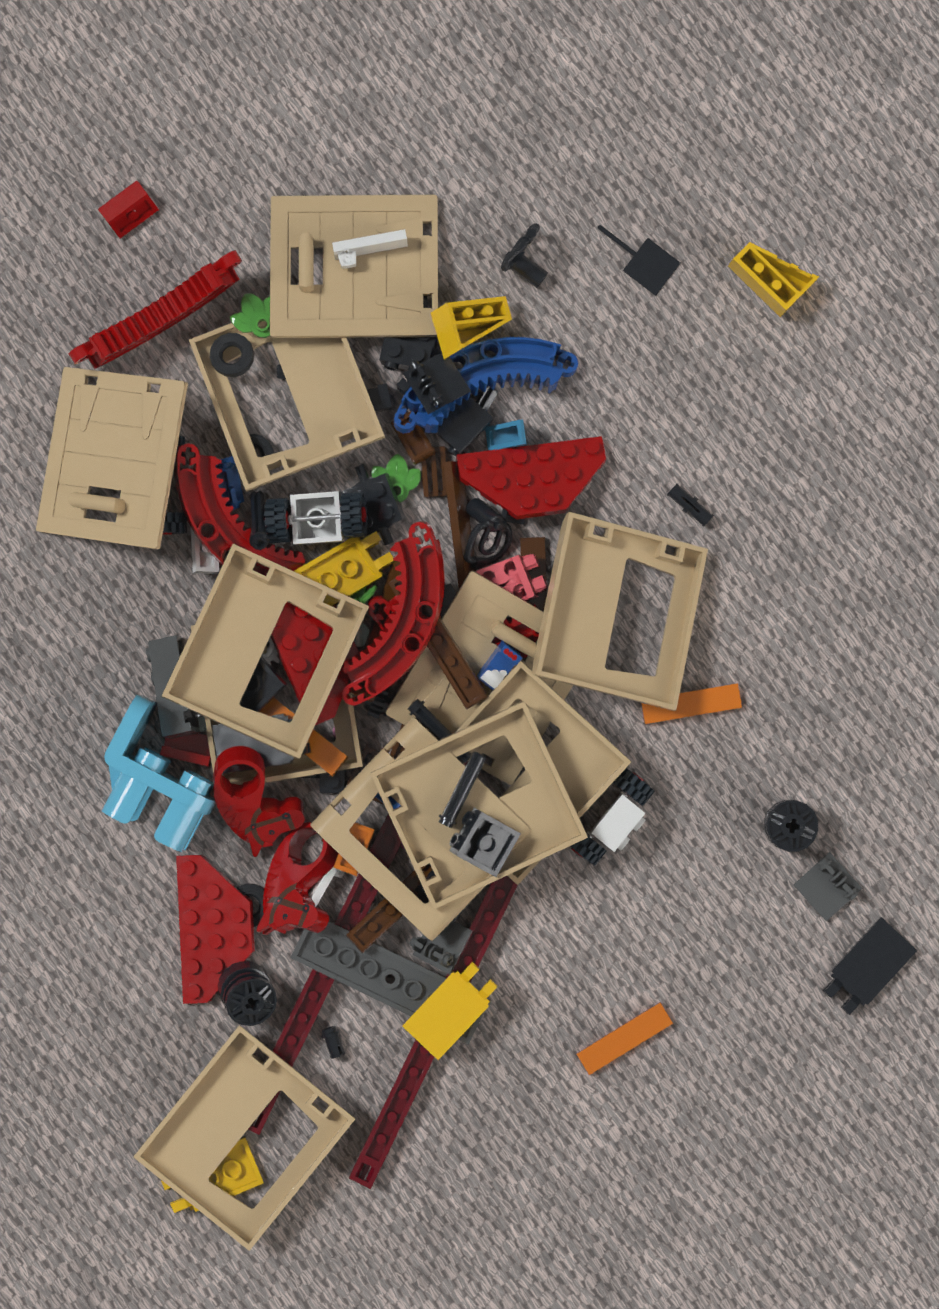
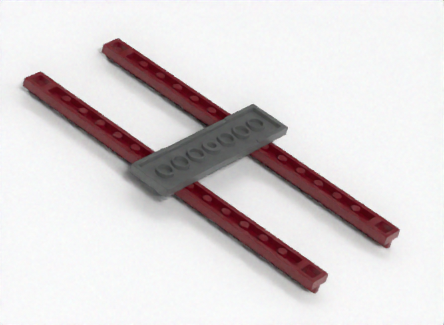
(337, 958)

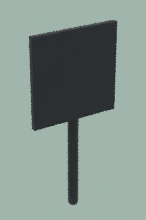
(650, 264)

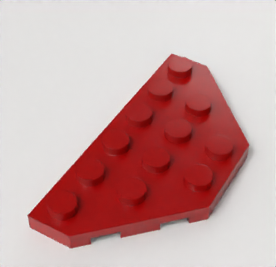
(533, 477)
(300, 644)
(212, 924)

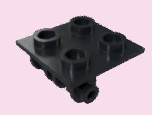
(436, 382)

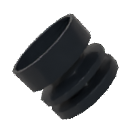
(783, 813)
(242, 982)

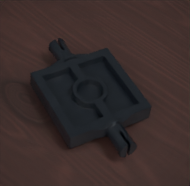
(381, 502)

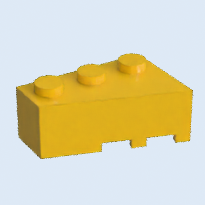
(771, 278)
(467, 321)

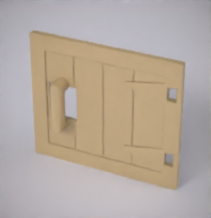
(368, 300)
(114, 440)
(473, 622)

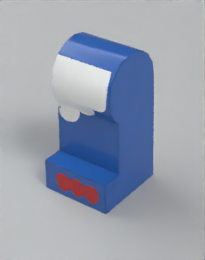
(499, 665)

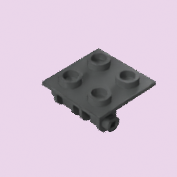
(828, 886)
(444, 949)

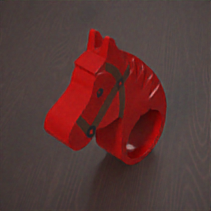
(243, 807)
(288, 882)

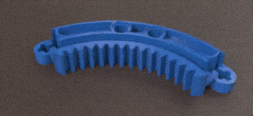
(515, 360)

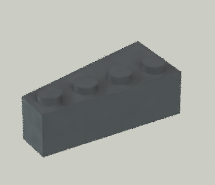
(174, 719)

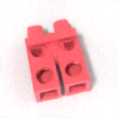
(516, 576)

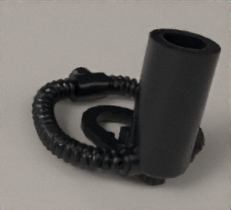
(520, 263)
(488, 521)

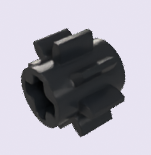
(379, 705)

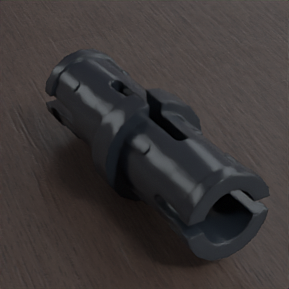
(677, 493)

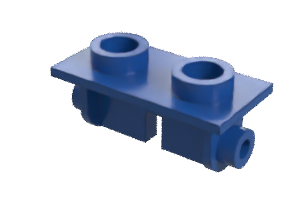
(231, 482)

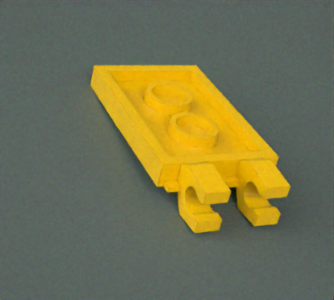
(347, 567)
(449, 1011)
(234, 1174)

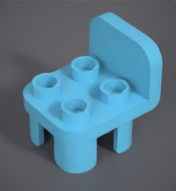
(137, 776)

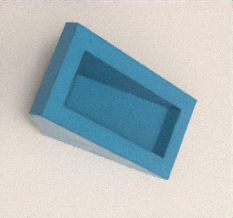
(506, 435)

